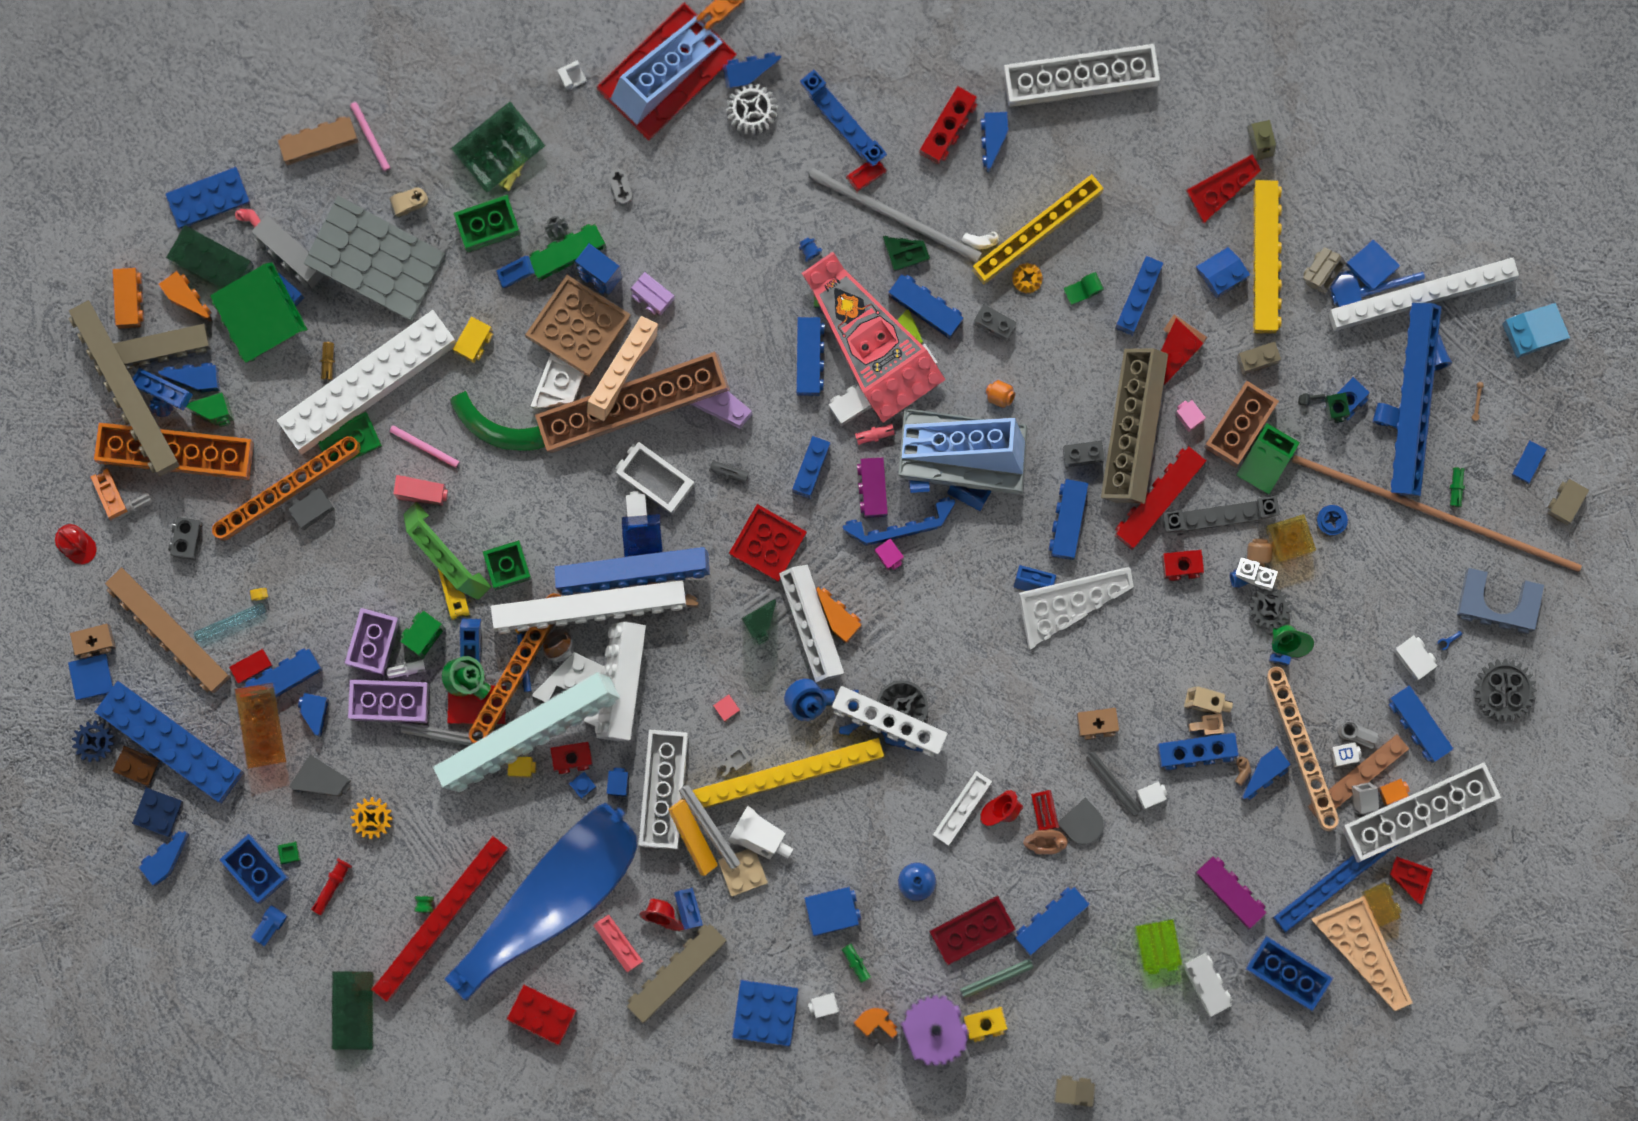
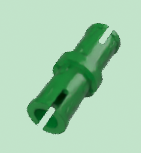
(1457, 487)
(856, 963)

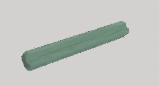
(996, 978)

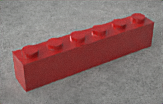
(1160, 498)

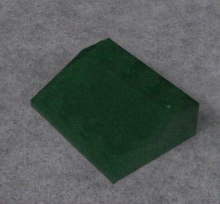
(497, 147)

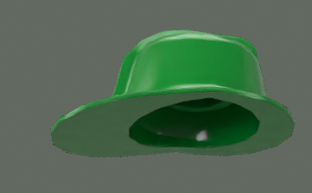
(1291, 642)

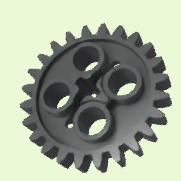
(1522, 690)

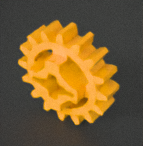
(365, 824)

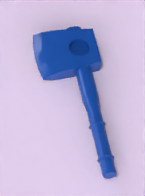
(1346, 287)

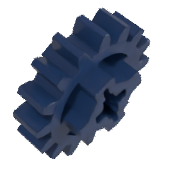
(87, 746)

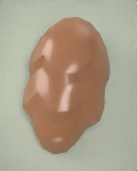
(1046, 841)

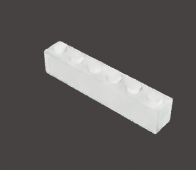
(853, 402)
(811, 623)

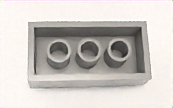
(285, 249)

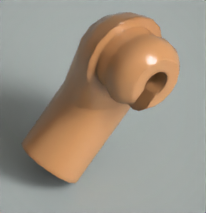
(1244, 770)

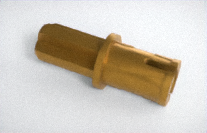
(327, 360)

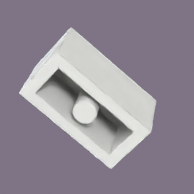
(1415, 657)

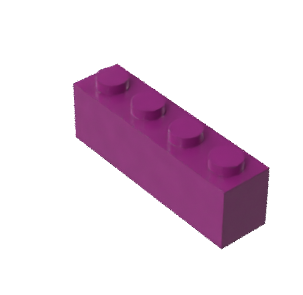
(1230, 892)

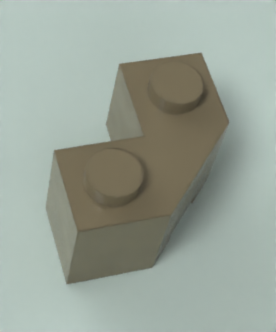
(1074, 1092)

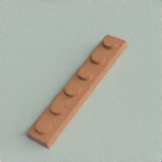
(1364, 772)

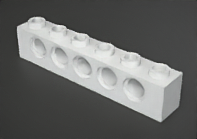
(900, 719)

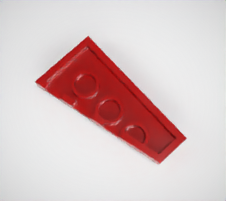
(1217, 189)

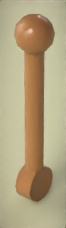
(1475, 416)

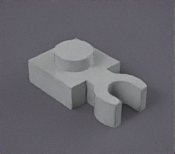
(735, 758)

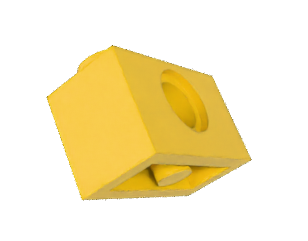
(997, 1021)

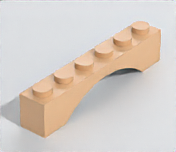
(610, 385)

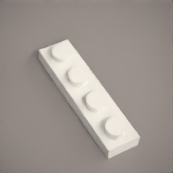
(962, 808)

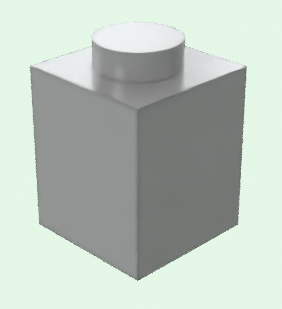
(1365, 798)

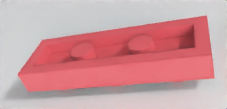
(618, 943)

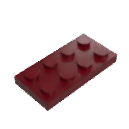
(972, 930)

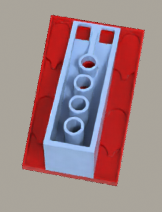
(666, 71)

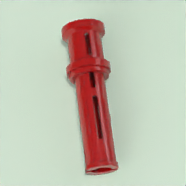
(335, 878)

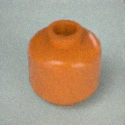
(1000, 394)

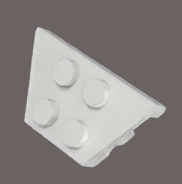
(557, 385)

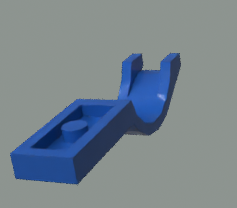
(847, 730)

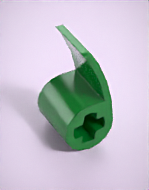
(1084, 289)

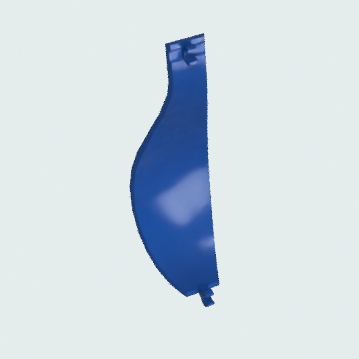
(553, 896)

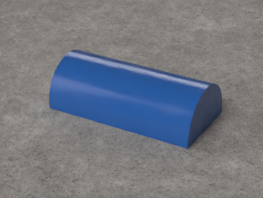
(1289, 973)

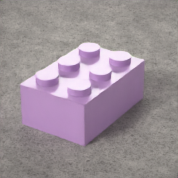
(372, 641)

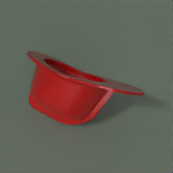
(75, 544)
(1002, 808)
(661, 913)

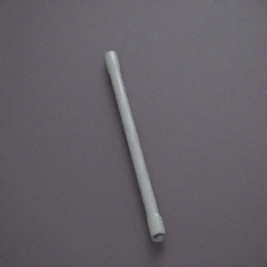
(964, 250)

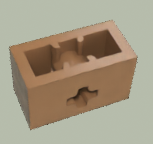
(82, 638)
(1105, 716)

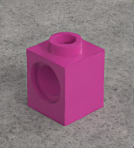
(889, 555)

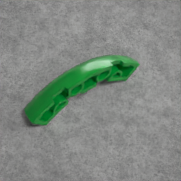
(492, 433)

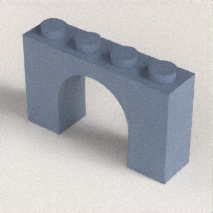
(1474, 607)

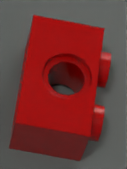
(1192, 558)
(560, 753)

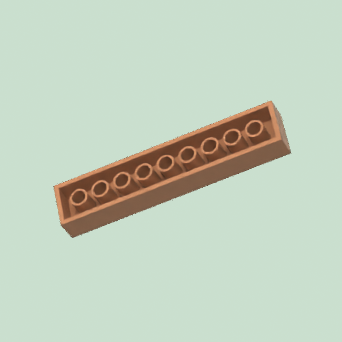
(635, 403)

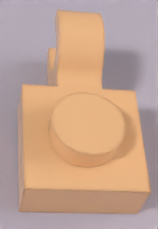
(1210, 725)

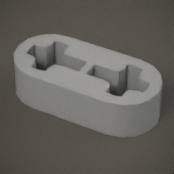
(616, 188)

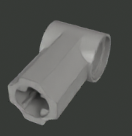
(1359, 735)

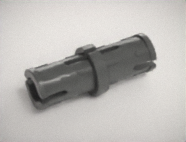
(739, 475)

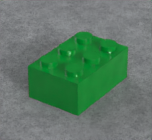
(487, 223)

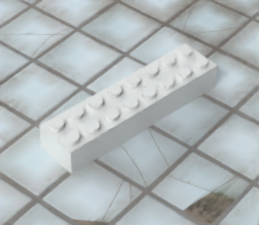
(1081, 75)
(1420, 812)

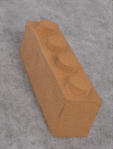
(318, 140)

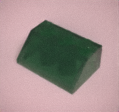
(760, 622)

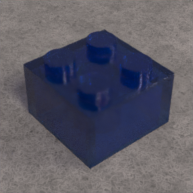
(642, 535)

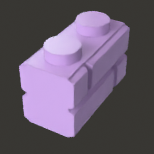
(652, 294)

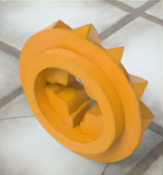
(1026, 286)

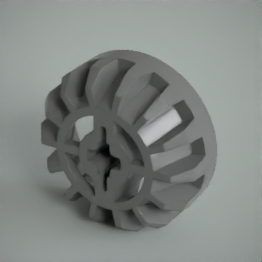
(914, 693)

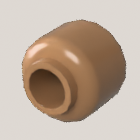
(1260, 551)

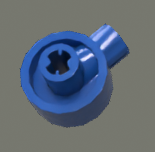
(807, 699)

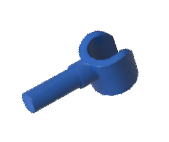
(1450, 639)

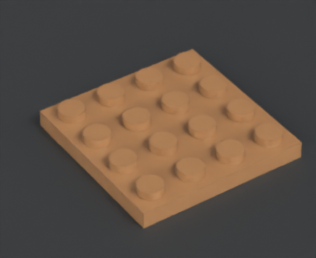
(577, 325)

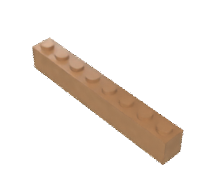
(167, 630)

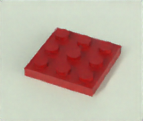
(767, 542)

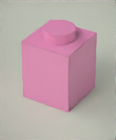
(1190, 415)

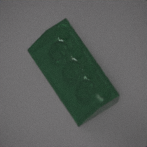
(352, 1010)

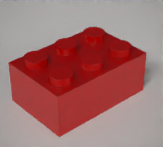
(541, 1014)

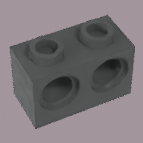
(1083, 454)
(191, 538)

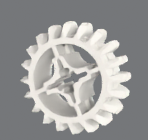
(745, 104)

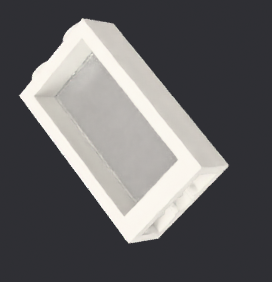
(654, 477)

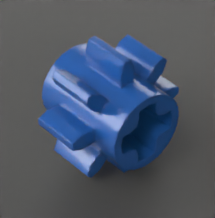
(160, 407)

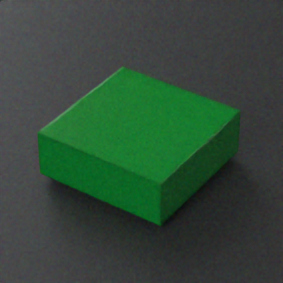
(288, 853)

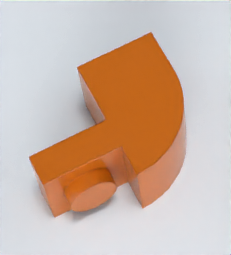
(872, 1018)

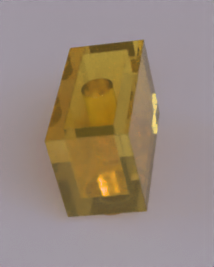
(1381, 904)

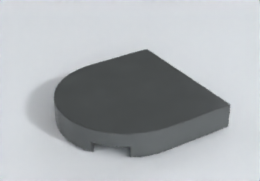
(1082, 823)

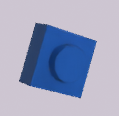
(582, 785)

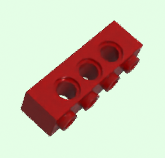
(959, 98)

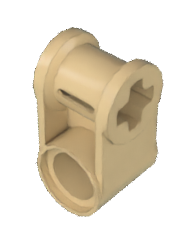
(406, 201)

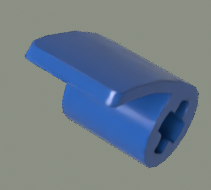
(1386, 415)

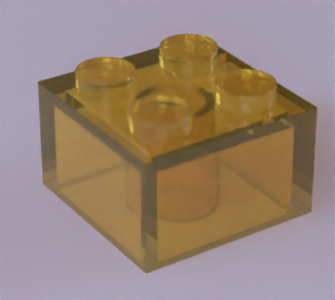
(1290, 539)

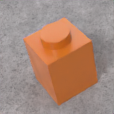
(1393, 792)

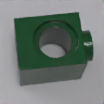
(1340, 399)

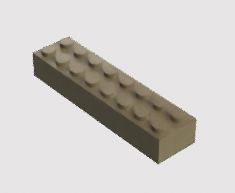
(1134, 425)

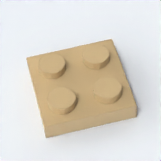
(746, 875)

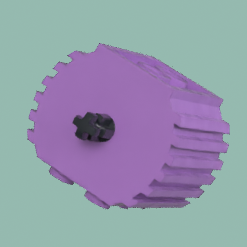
(934, 1030)

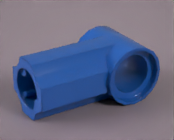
(271, 921)

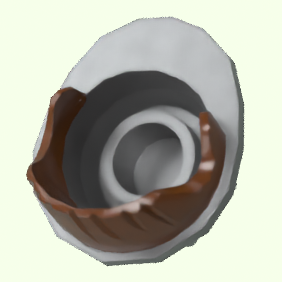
(558, 646)

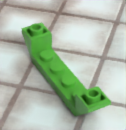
(441, 556)

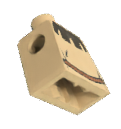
(1200, 699)

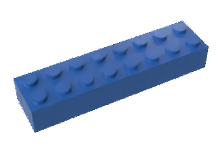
(169, 742)

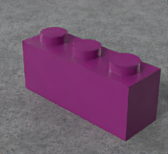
(872, 487)

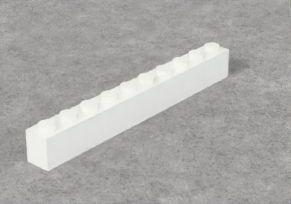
(1427, 292)
(588, 606)

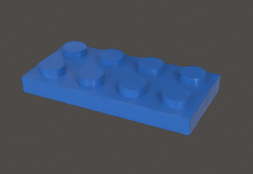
(207, 198)

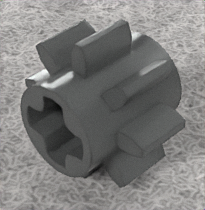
(556, 227)

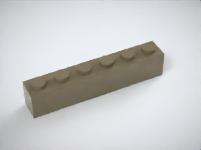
(163, 346)
(673, 976)

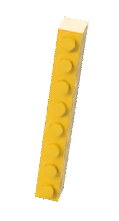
(1037, 229)
(1266, 257)

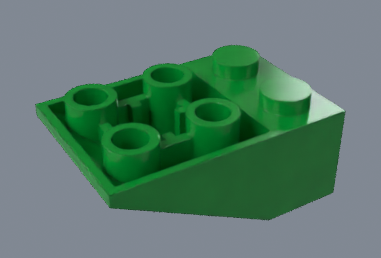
(1267, 458)

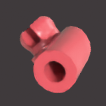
(247, 215)

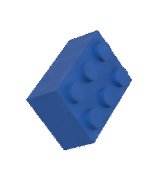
(598, 269)
(254, 869)

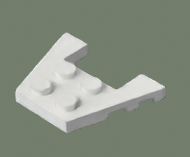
(569, 674)

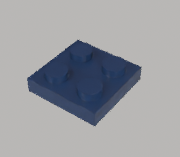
(157, 812)

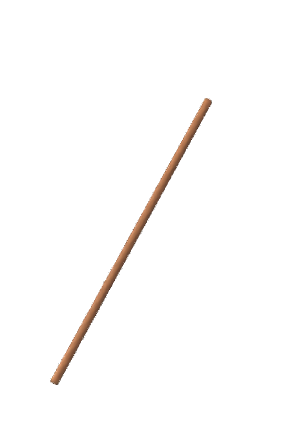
(1436, 513)

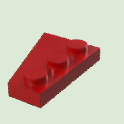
(1180, 347)

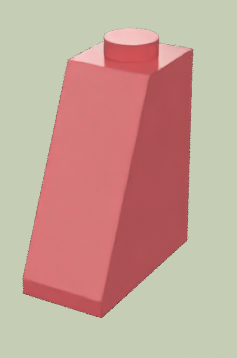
(419, 490)

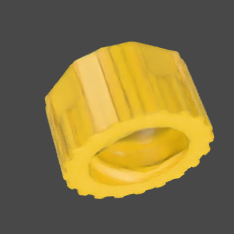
(258, 594)

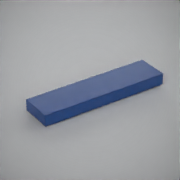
(161, 389)

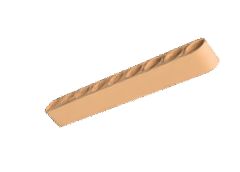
(1302, 758)

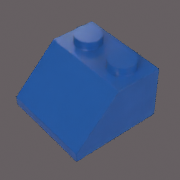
(1223, 272)

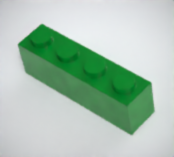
(564, 253)

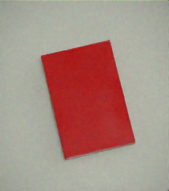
(467, 708)

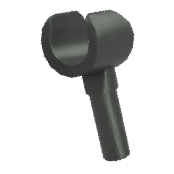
(1304, 398)

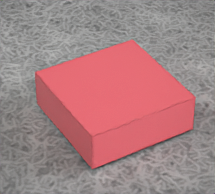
(726, 708)

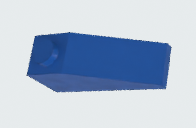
(470, 638)

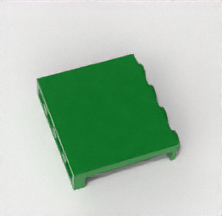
(258, 312)

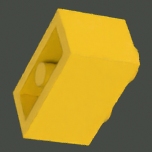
(473, 339)

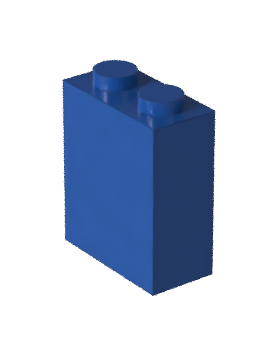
(832, 911)

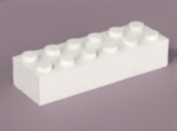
(623, 668)
(661, 788)

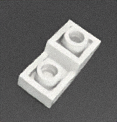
(1256, 575)

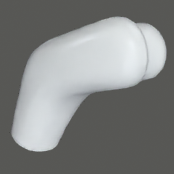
(980, 242)

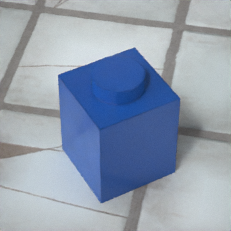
(617, 782)

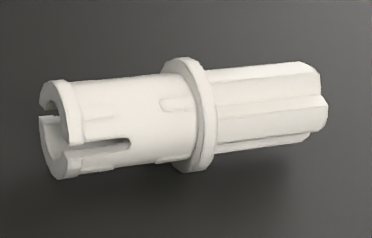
(406, 669)

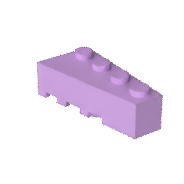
(726, 408)

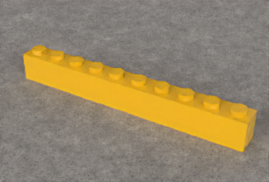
(789, 773)

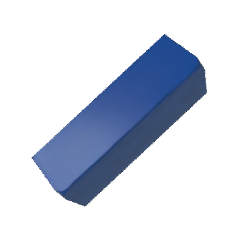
(973, 497)
(1031, 578)

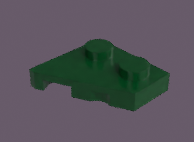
(905, 252)

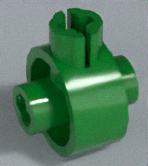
(465, 677)

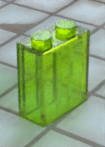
(1158, 946)

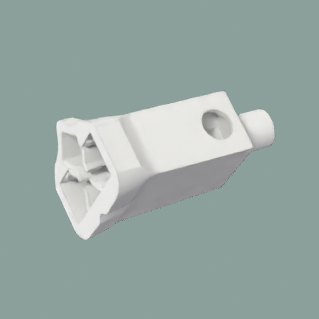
(759, 835)

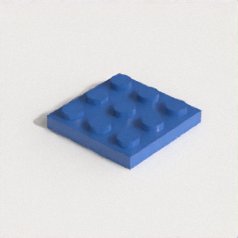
(765, 1012)

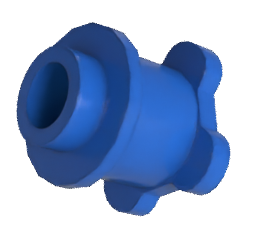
(809, 248)

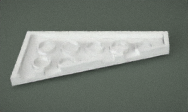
(1062, 604)

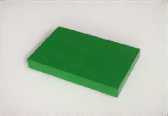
(360, 429)

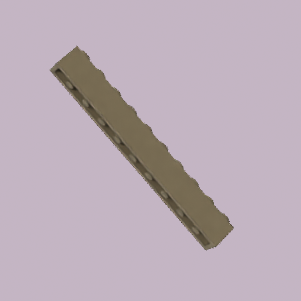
(125, 391)

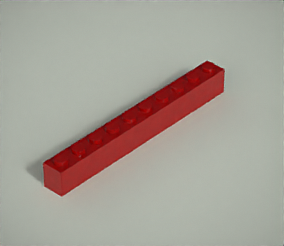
(440, 919)

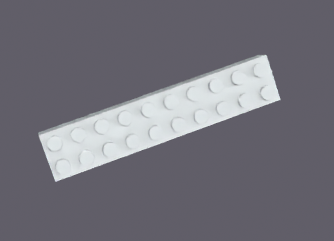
(367, 382)

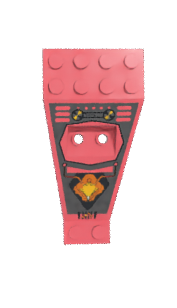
(891, 368)

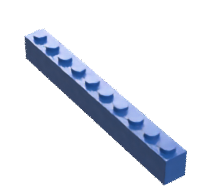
(1416, 399)

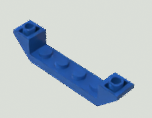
(841, 119)
(856, 530)

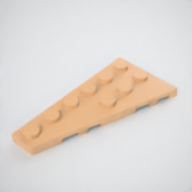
(1359, 940)

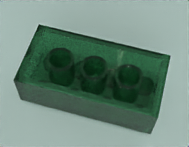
(207, 259)

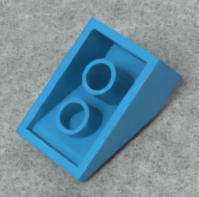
(1535, 330)

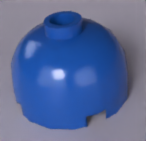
(917, 891)

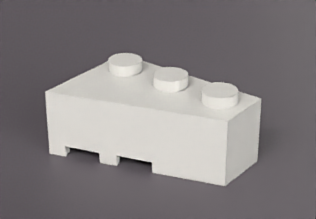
(1207, 984)

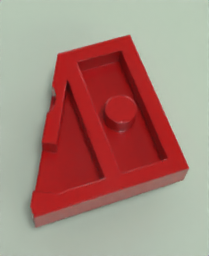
(1411, 877)

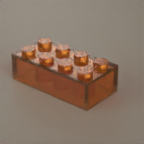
(260, 725)

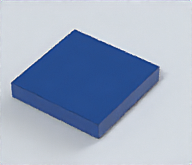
(1372, 265)
(90, 676)

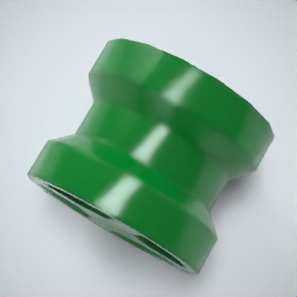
(424, 904)

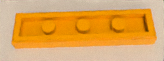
(693, 837)

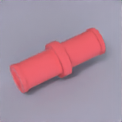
(875, 434)

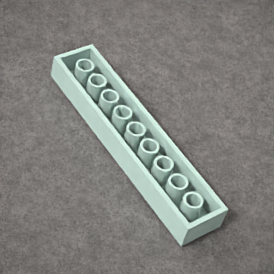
(527, 732)

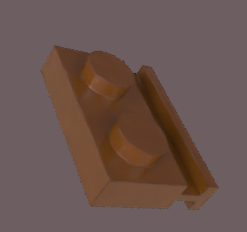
(136, 766)

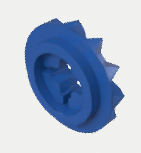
(1336, 512)

